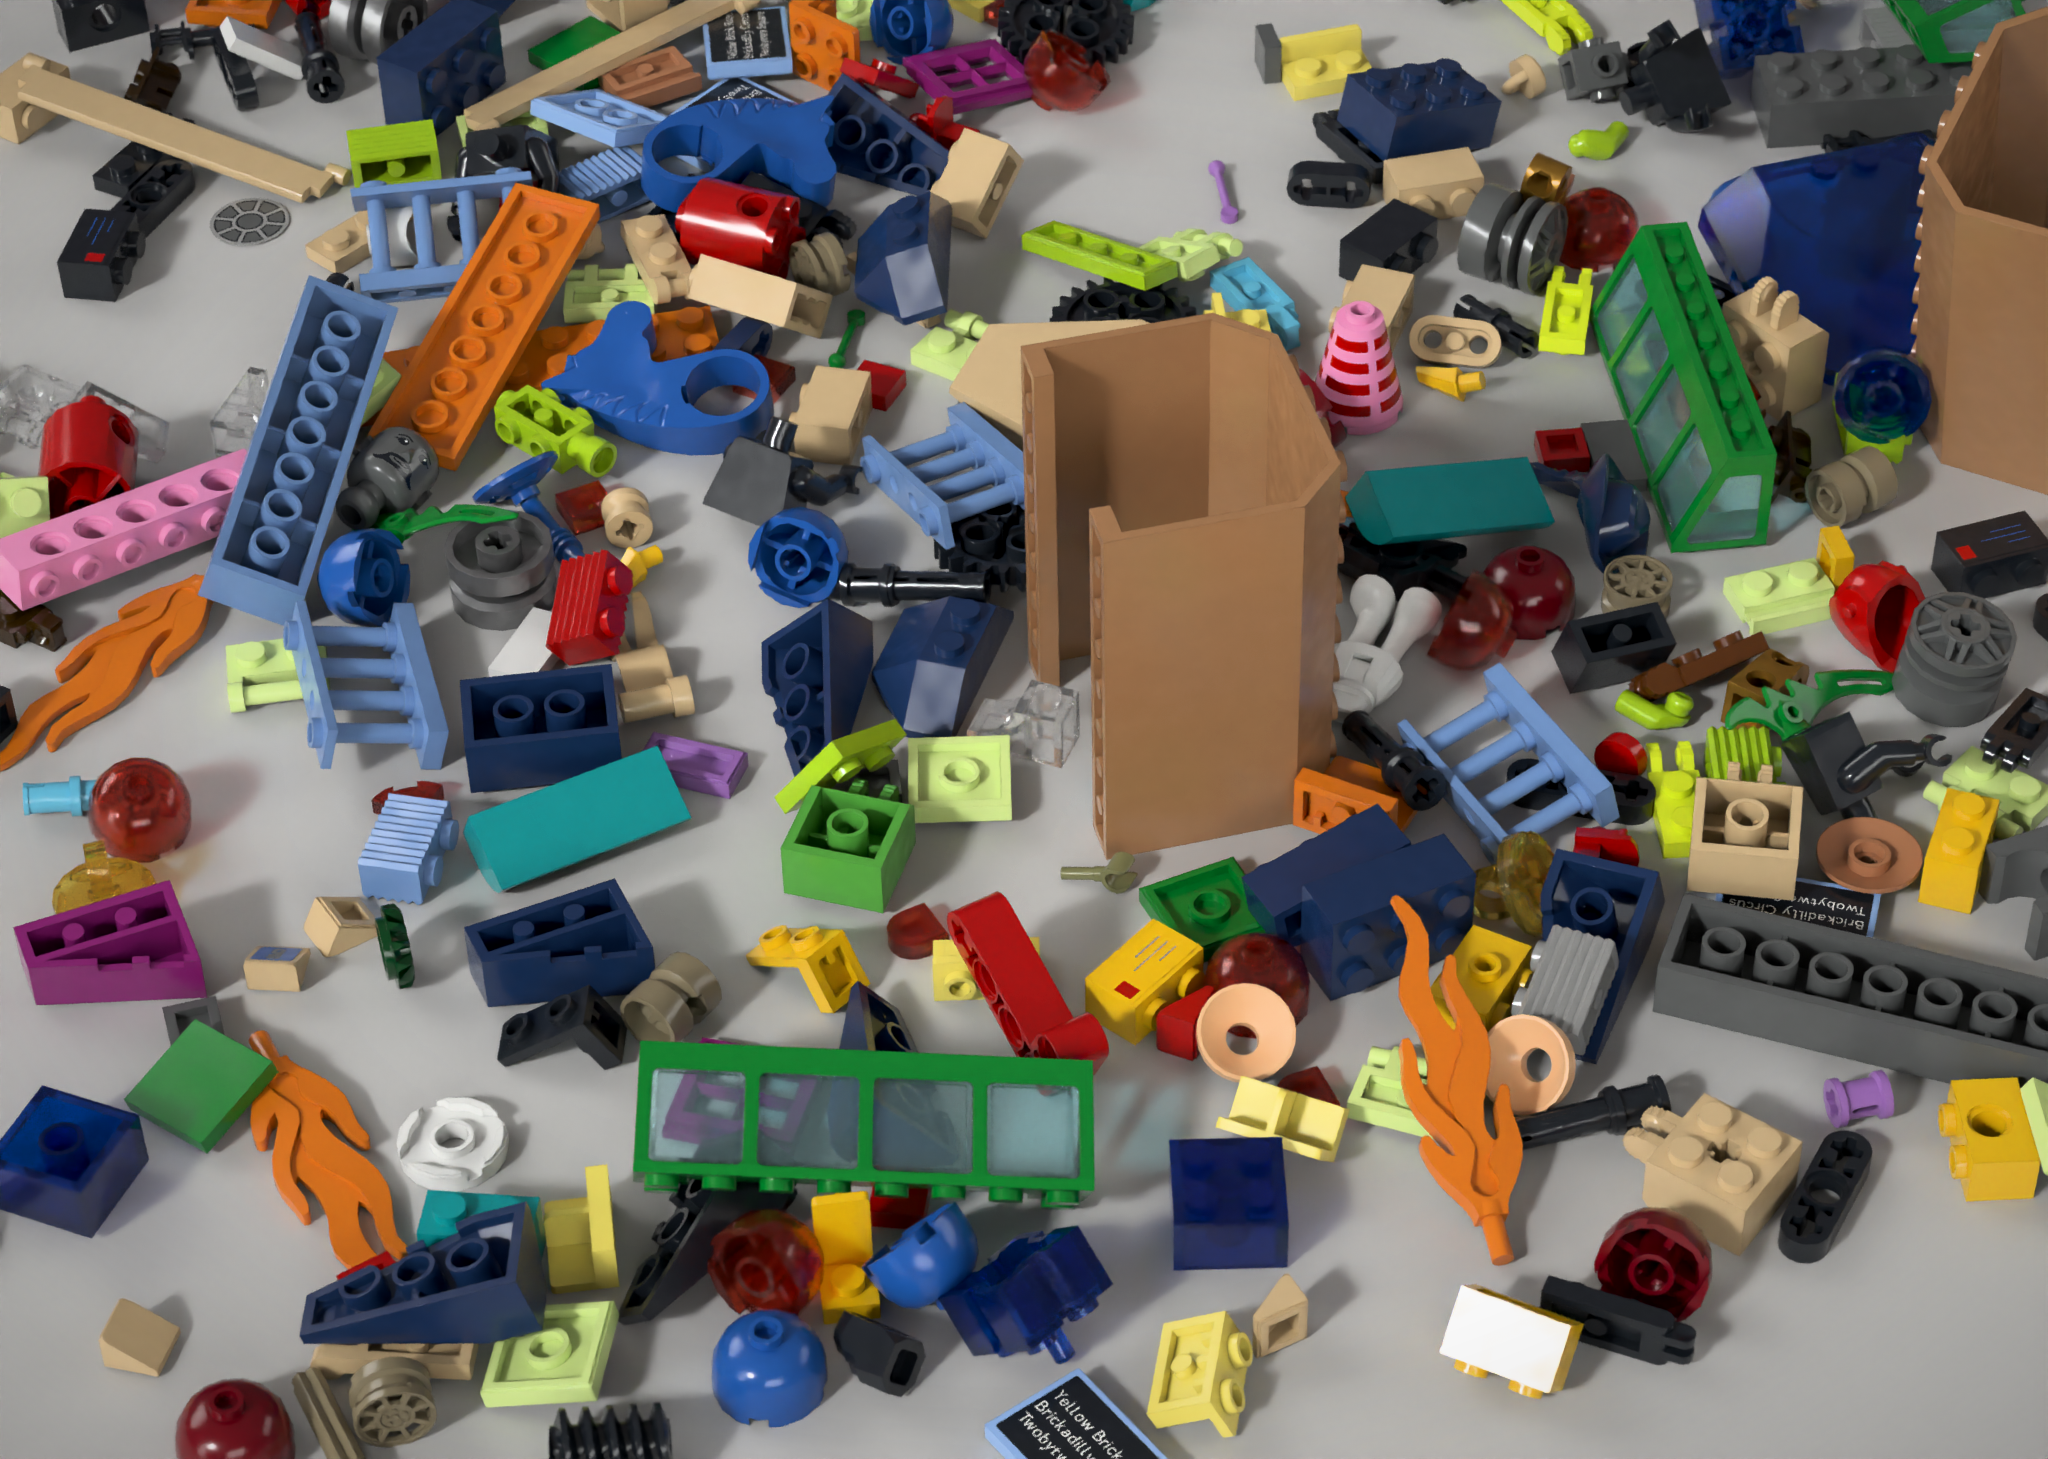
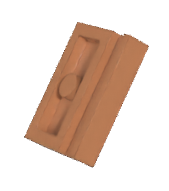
(652, 78)

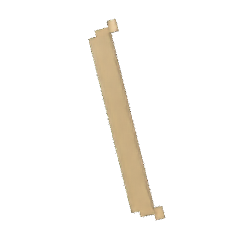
(599, 60)
(173, 135)

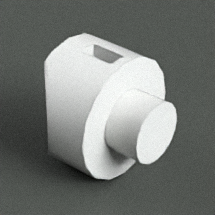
(400, 250)

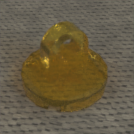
(1518, 878)
(98, 879)

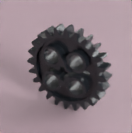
(1097, 25)
(1121, 302)
(989, 543)

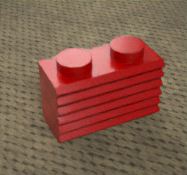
(589, 608)

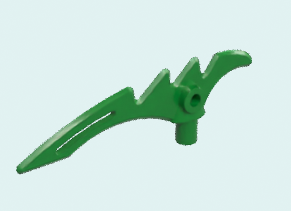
(407, 523)
(1797, 712)

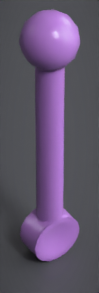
(1228, 213)

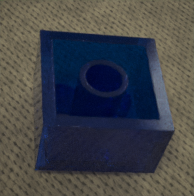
(69, 1161)
(1228, 1203)

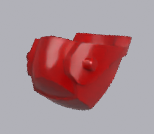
(1876, 610)

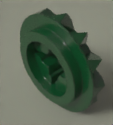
(395, 946)

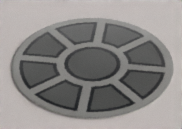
(249, 221)

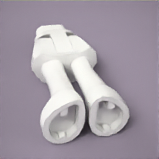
(1371, 672)

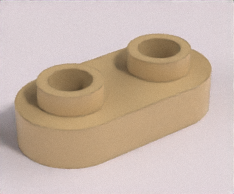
(1456, 341)

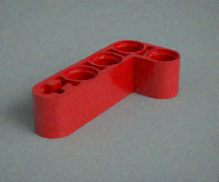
(1020, 985)

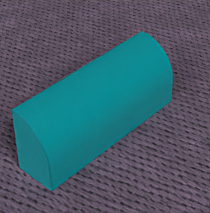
(1448, 501)
(575, 820)

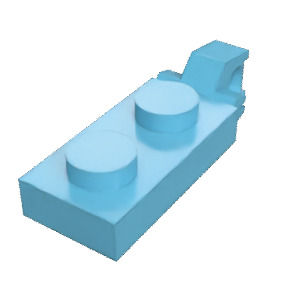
(1249, 287)

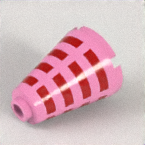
(1360, 371)

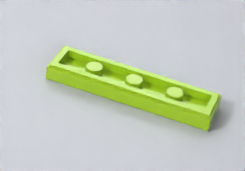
(1099, 255)

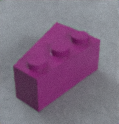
(113, 951)

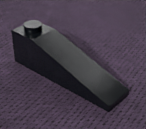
(686, 1243)

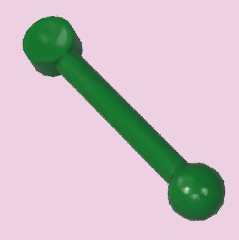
(854, 319)

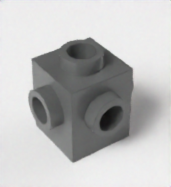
(1594, 70)

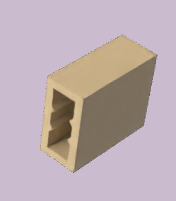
(759, 296)

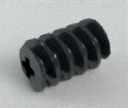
(611, 1437)

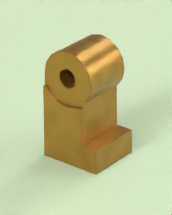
(1546, 179)
(1767, 670)

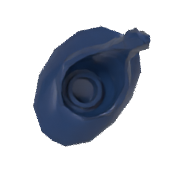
(1608, 506)

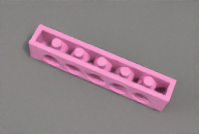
(118, 533)

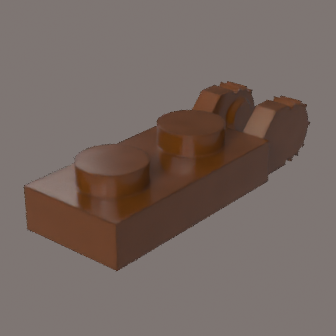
(1695, 667)

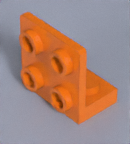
(820, 41)
(1342, 791)

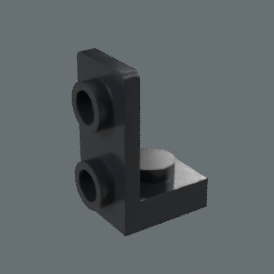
(574, 1015)

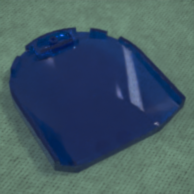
(1832, 233)

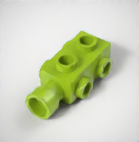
(541, 424)

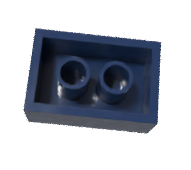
(443, 65)
(1418, 109)
(538, 726)
(1354, 933)

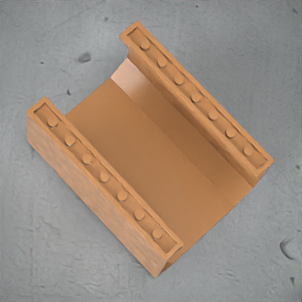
(1987, 263)
(1195, 556)

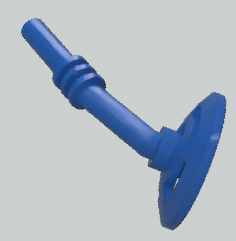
(521, 486)

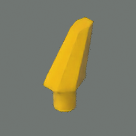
(1451, 380)
(641, 561)

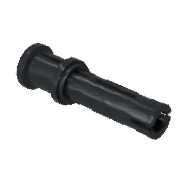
(318, 64)
(893, 585)
(1368, 734)
(1610, 1111)

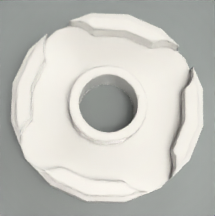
(456, 1167)

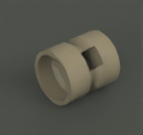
(1851, 486)
(671, 1000)

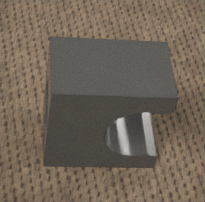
(2020, 869)

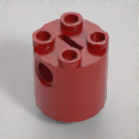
(739, 225)
(87, 455)

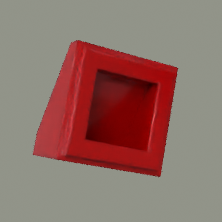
(1178, 1024)

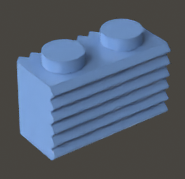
(608, 180)
(407, 848)

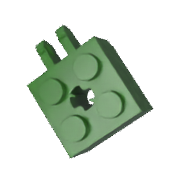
(848, 846)

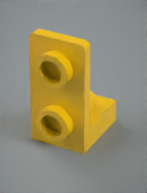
(820, 955)
(845, 1237)

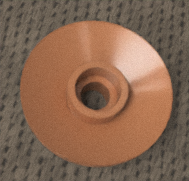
(1869, 855)

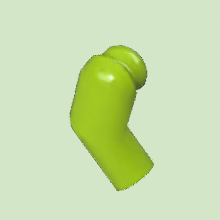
(1598, 144)
(1655, 716)

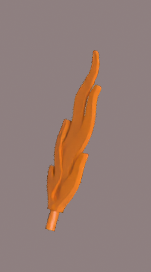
(116, 658)
(1450, 1105)
(317, 1159)

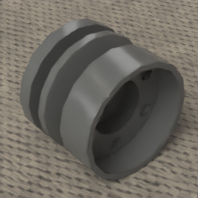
(1512, 238)
(1954, 659)

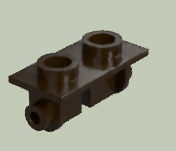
(155, 83)
(1792, 460)

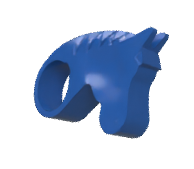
(743, 135)
(656, 400)

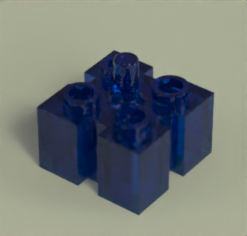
(1745, 30)
(1027, 1293)

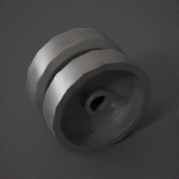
(371, 26)
(500, 571)

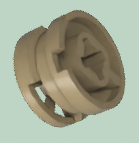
(820, 264)
(1636, 584)
(389, 1398)

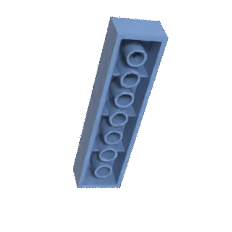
(299, 452)

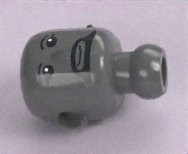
(387, 477)

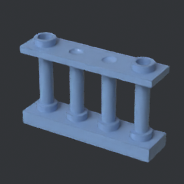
(428, 277)
(975, 446)
(408, 668)
(1531, 730)

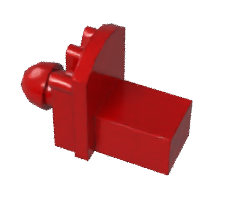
(940, 121)
(1607, 844)

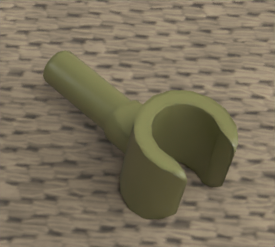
(1113, 876)

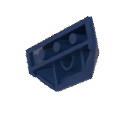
(907, 259)
(939, 663)

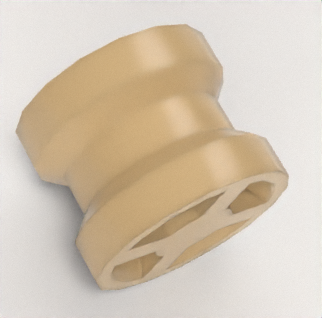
(632, 507)

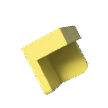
(1303, 1122)
(582, 1238)

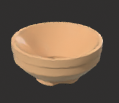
(1262, 1013)
(1511, 1045)

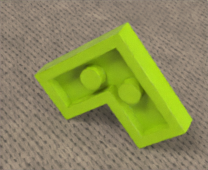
(842, 761)

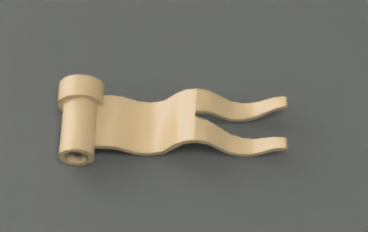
(648, 674)

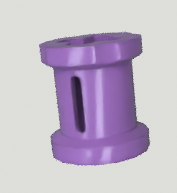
(1858, 1098)

